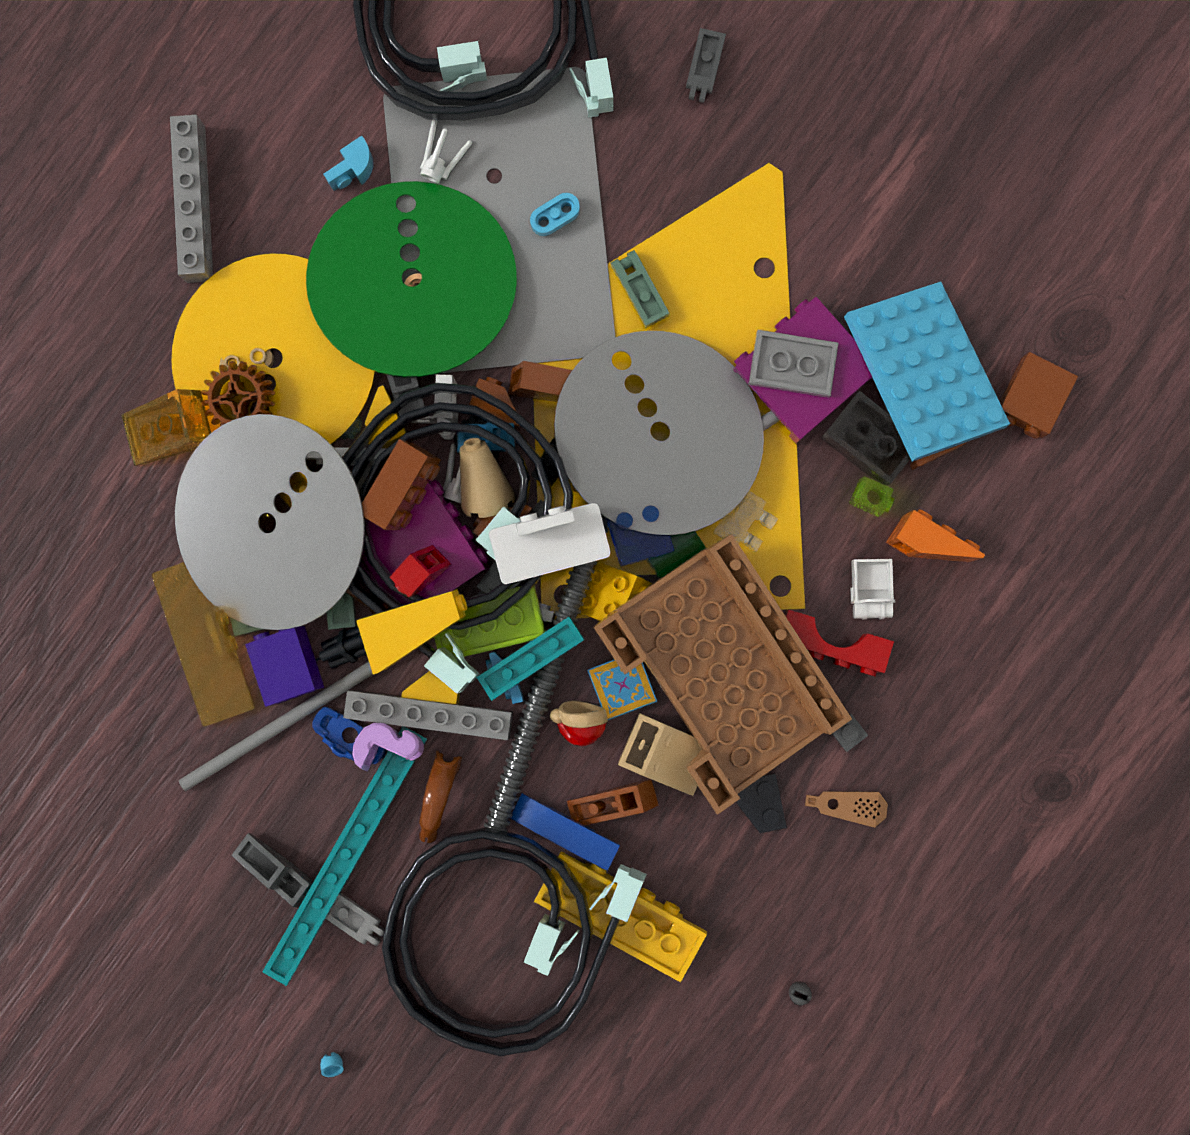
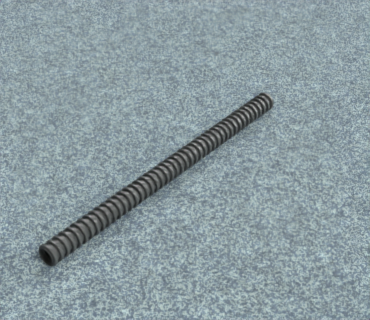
(537, 705)

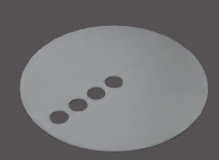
(617, 462)
(311, 554)

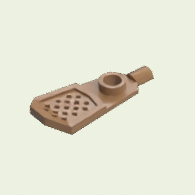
(846, 806)

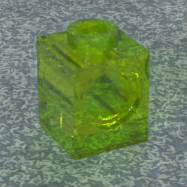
(860, 500)

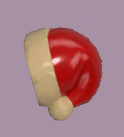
(580, 722)

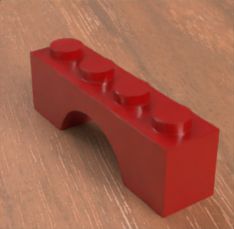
(867, 652)

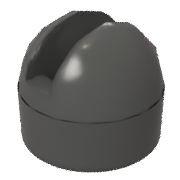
(802, 988)

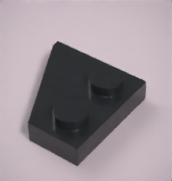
(763, 804)

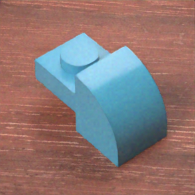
(356, 163)

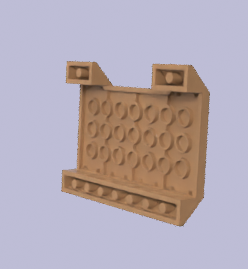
(726, 668)

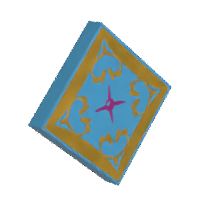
(619, 691)

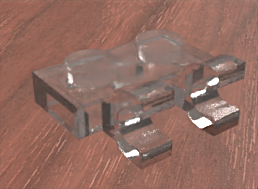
(741, 519)

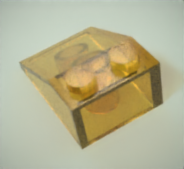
(166, 426)

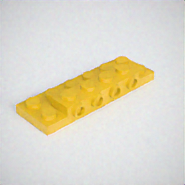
(653, 931)

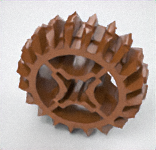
(236, 387)

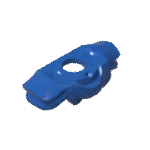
(331, 725)

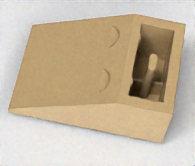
(660, 753)

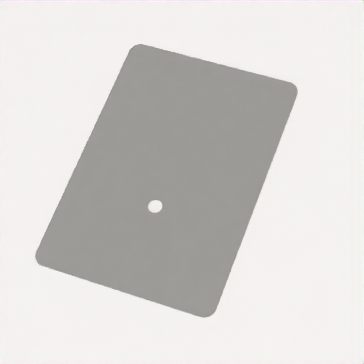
(542, 151)

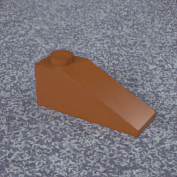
(614, 803)

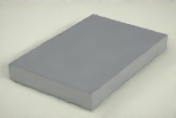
(793, 363)

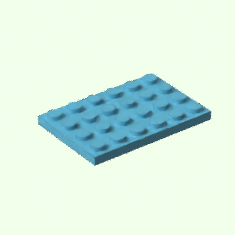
(926, 371)

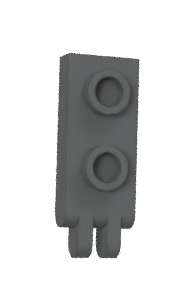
(705, 63)

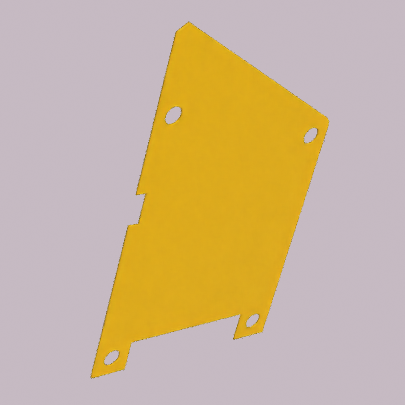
(715, 297)

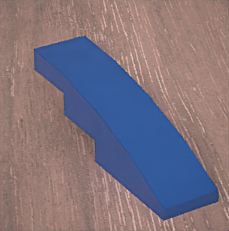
(565, 831)

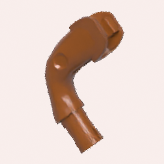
(436, 795)

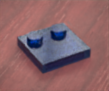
(637, 546)

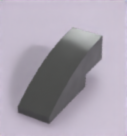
(273, 870)

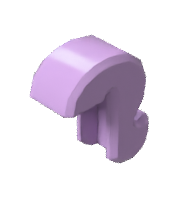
(380, 734)

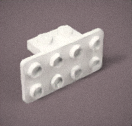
(549, 542)

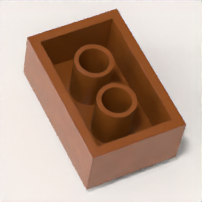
(400, 486)

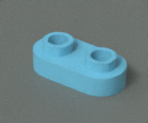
(554, 215)

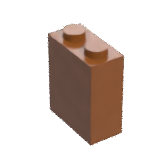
(1036, 395)

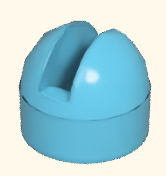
(331, 1065)

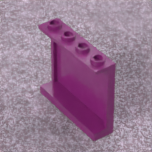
(801, 411)
(433, 524)

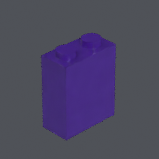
(284, 665)

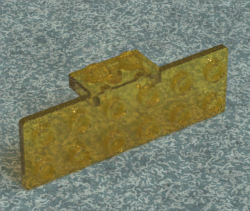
(203, 647)

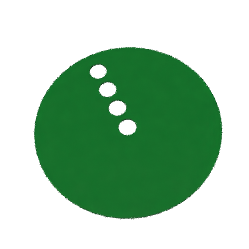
(422, 328)

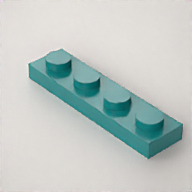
(530, 658)

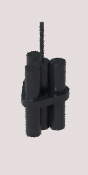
(342, 648)

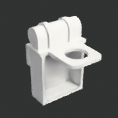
(443, 416)
(872, 588)

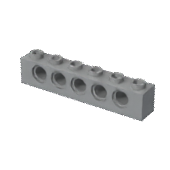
(191, 198)
(428, 715)

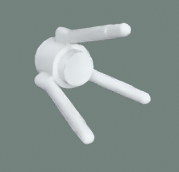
(433, 166)
(452, 485)

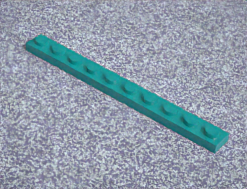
(338, 866)

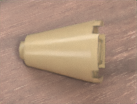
(482, 480)

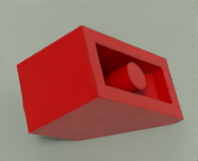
(419, 570)

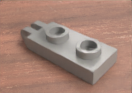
(355, 920)

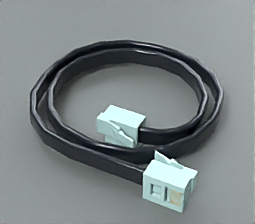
(539, 952)

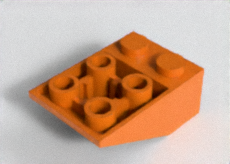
(922, 538)

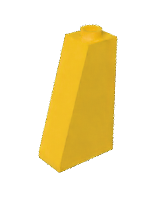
(404, 629)

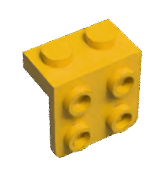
(610, 590)

